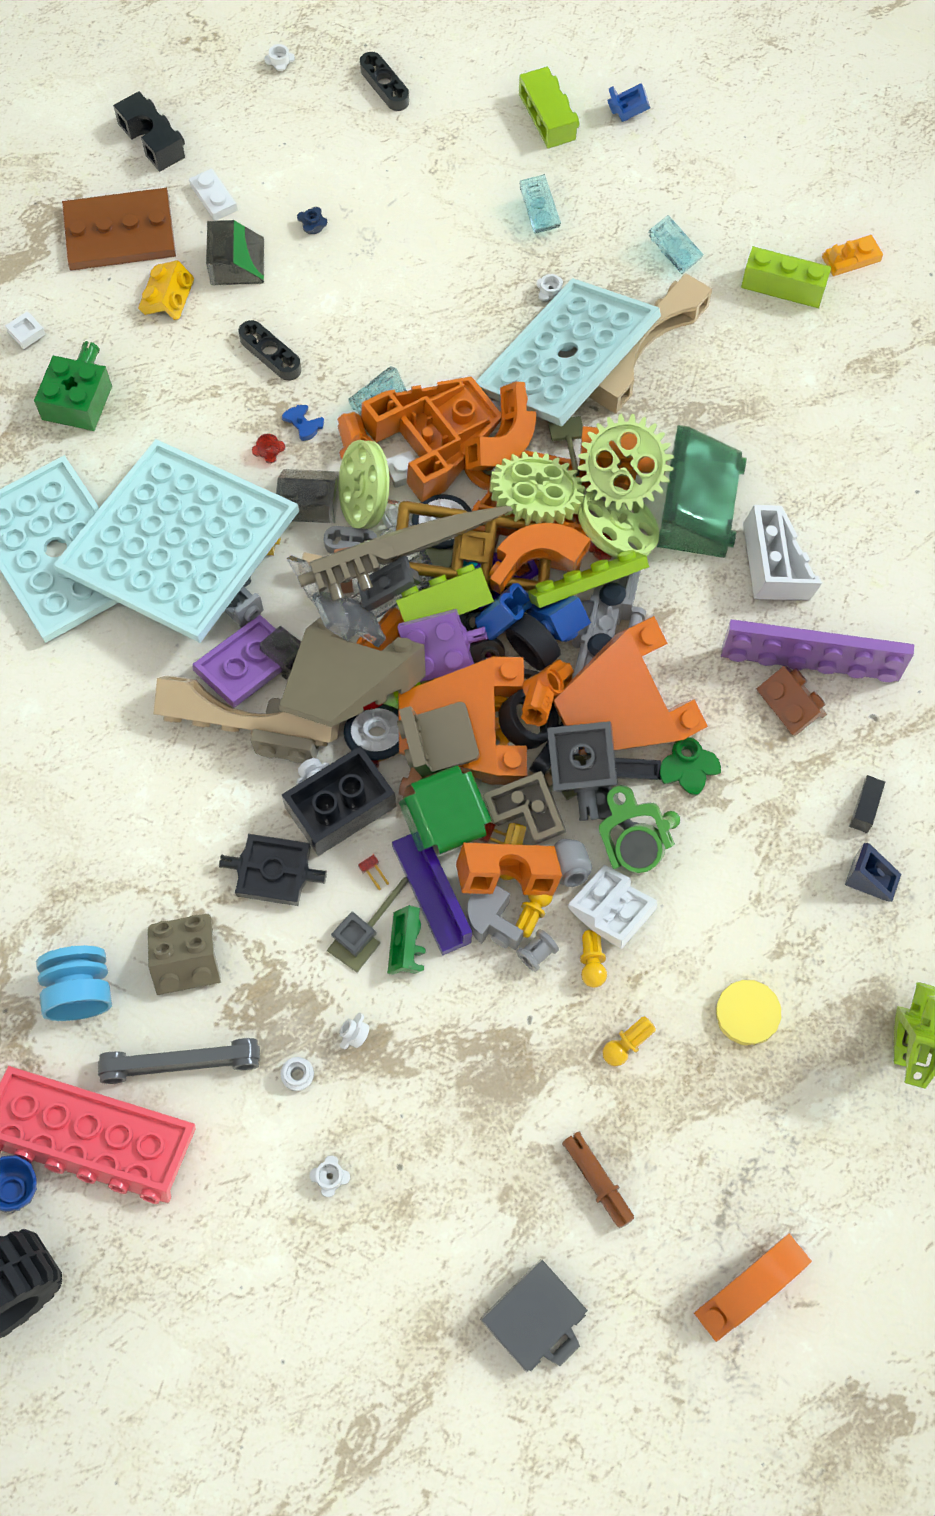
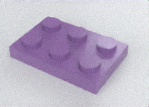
(237, 665)

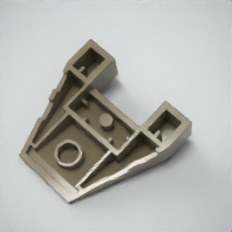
(340, 677)

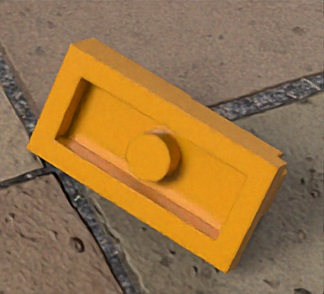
(852, 255)

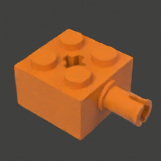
(605, 459)

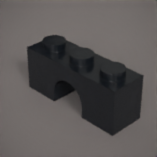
(160, 142)

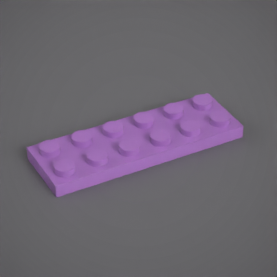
(816, 650)

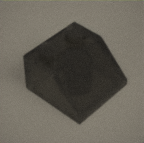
(313, 492)

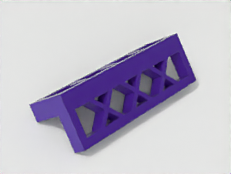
(433, 895)

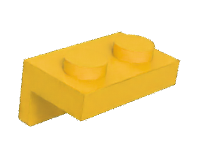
(167, 289)

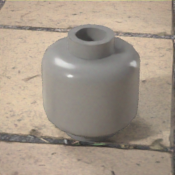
(573, 862)

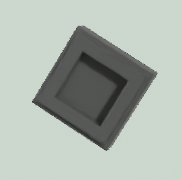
(353, 934)

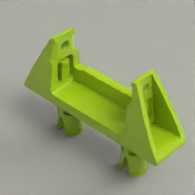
(920, 1026)

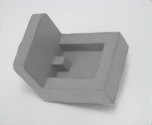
(248, 607)

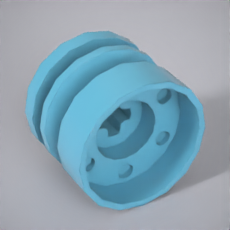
(73, 983)

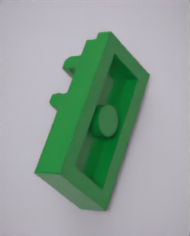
(404, 932)

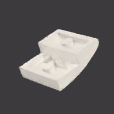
(612, 906)

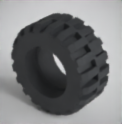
(26, 1278)

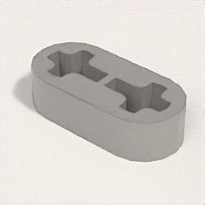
(349, 537)

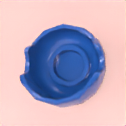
(17, 1183)

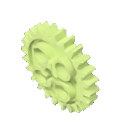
(647, 446)
(537, 488)

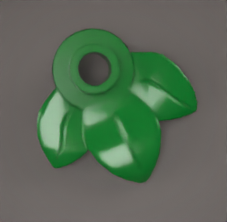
(690, 770)

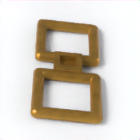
(470, 546)

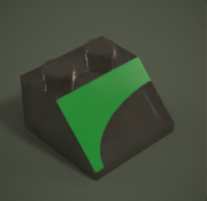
(234, 254)

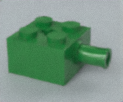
(74, 390)

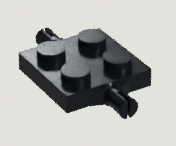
(273, 869)

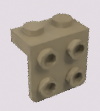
(438, 738)
(280, 745)
(182, 954)

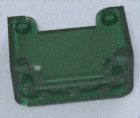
(701, 494)

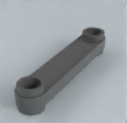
(241, 1055)

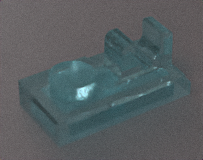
(539, 204)
(675, 244)
(387, 380)

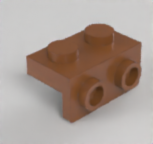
(791, 699)

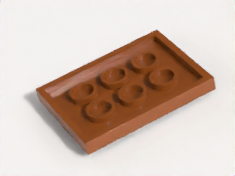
(118, 229)

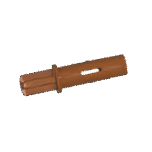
(606, 1191)

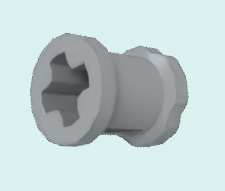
(537, 950)

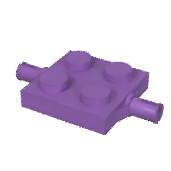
(444, 642)

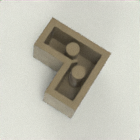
(527, 798)

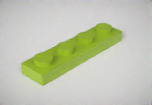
(577, 582)

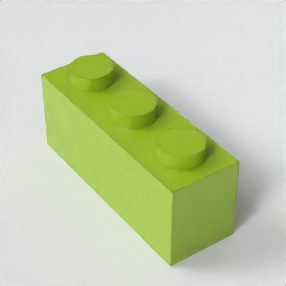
(548, 107)
(785, 277)
(461, 592)

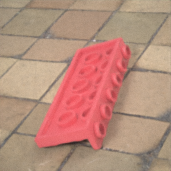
(91, 1135)

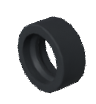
(533, 642)
(513, 728)

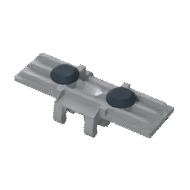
(606, 610)

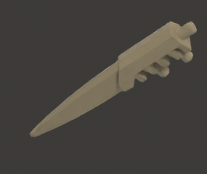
(368, 555)

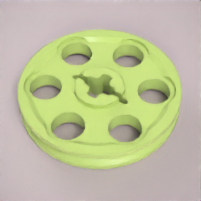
(363, 484)
(619, 525)

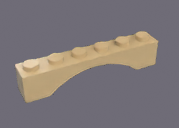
(680, 307)
(187, 699)

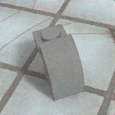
(485, 919)

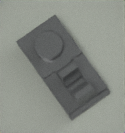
(389, 582)

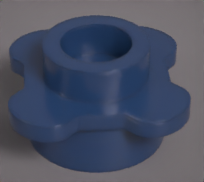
(312, 220)

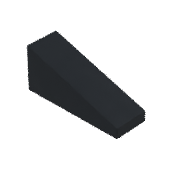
(638, 768)
(867, 804)

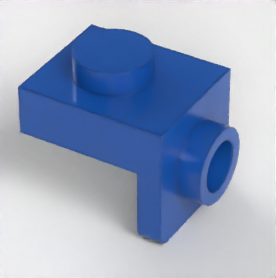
(628, 102)

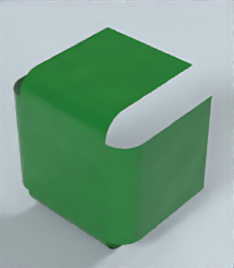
(445, 810)

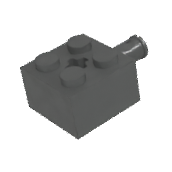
(584, 780)

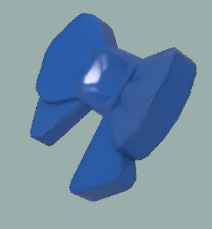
(306, 428)

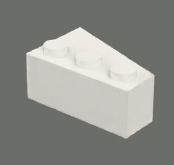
(775, 559)

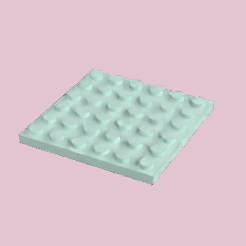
(177, 539)

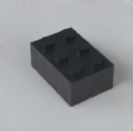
(339, 800)

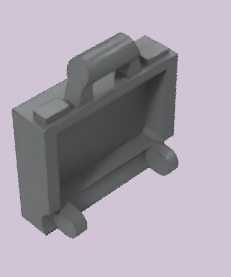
(535, 1317)

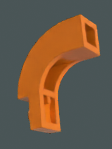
(513, 435)
(537, 542)
(753, 1287)

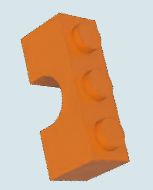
(531, 865)

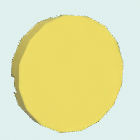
(748, 1012)

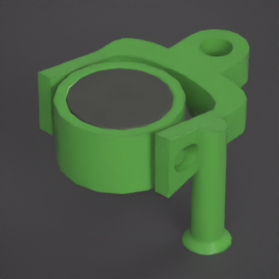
(642, 844)

